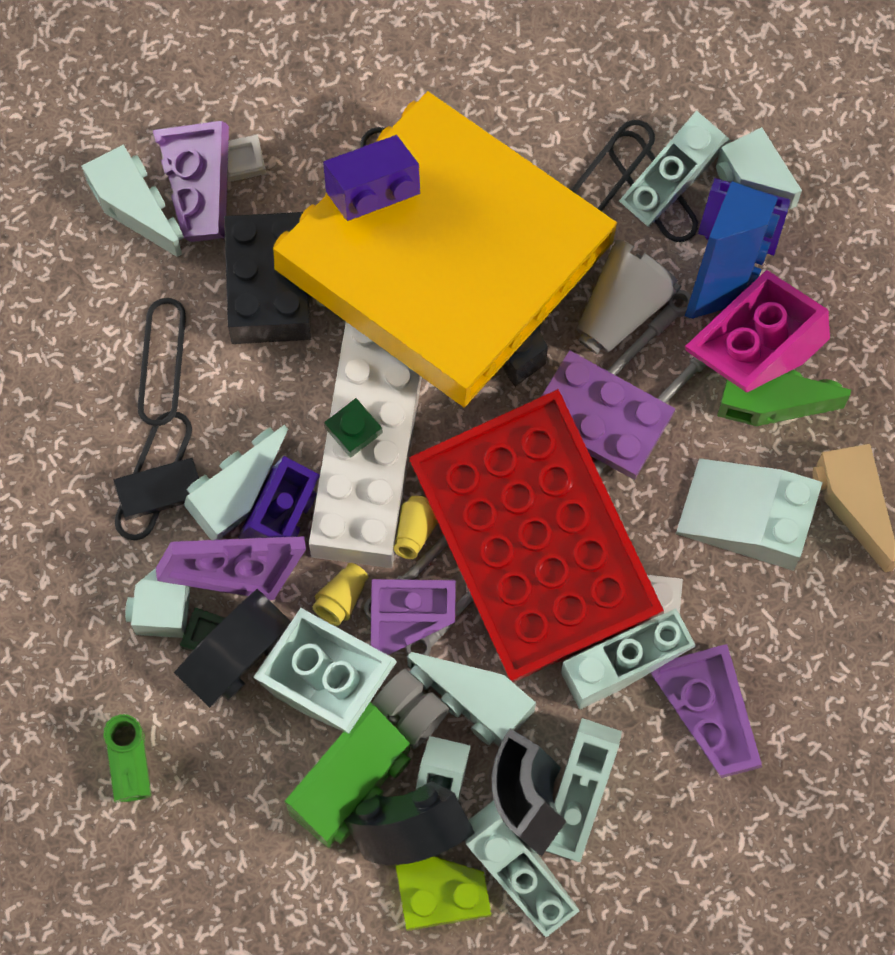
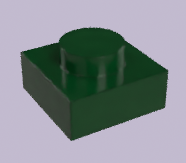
(353, 427)

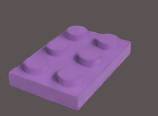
(611, 415)

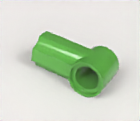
(128, 762)

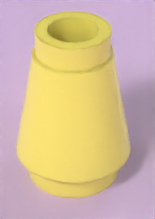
(414, 526)
(340, 595)

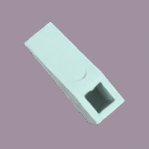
(675, 168)
(124, 195)
(228, 496)
(626, 658)
(480, 695)
(520, 871)

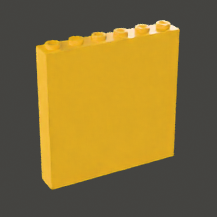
(462, 266)

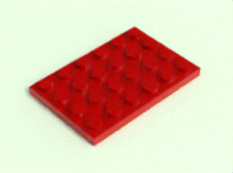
(536, 536)

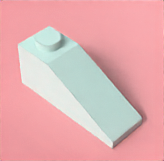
(584, 786)

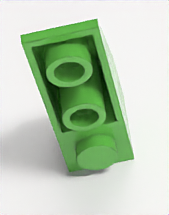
(782, 399)

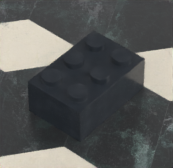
(259, 299)

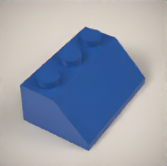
(734, 249)

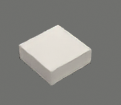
(245, 158)

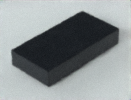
(155, 488)

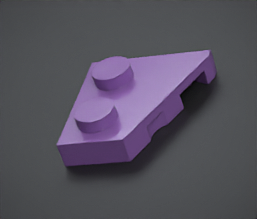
(409, 611)

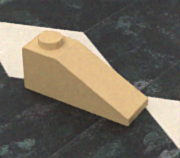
(856, 497)

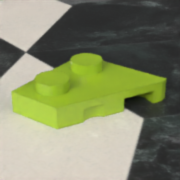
(441, 893)

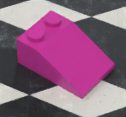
(762, 333)

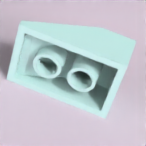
(750, 510)
(324, 671)

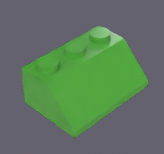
(348, 776)

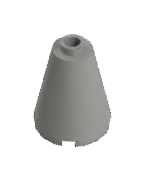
(624, 297)

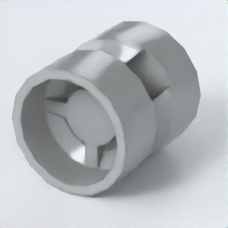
(410, 709)

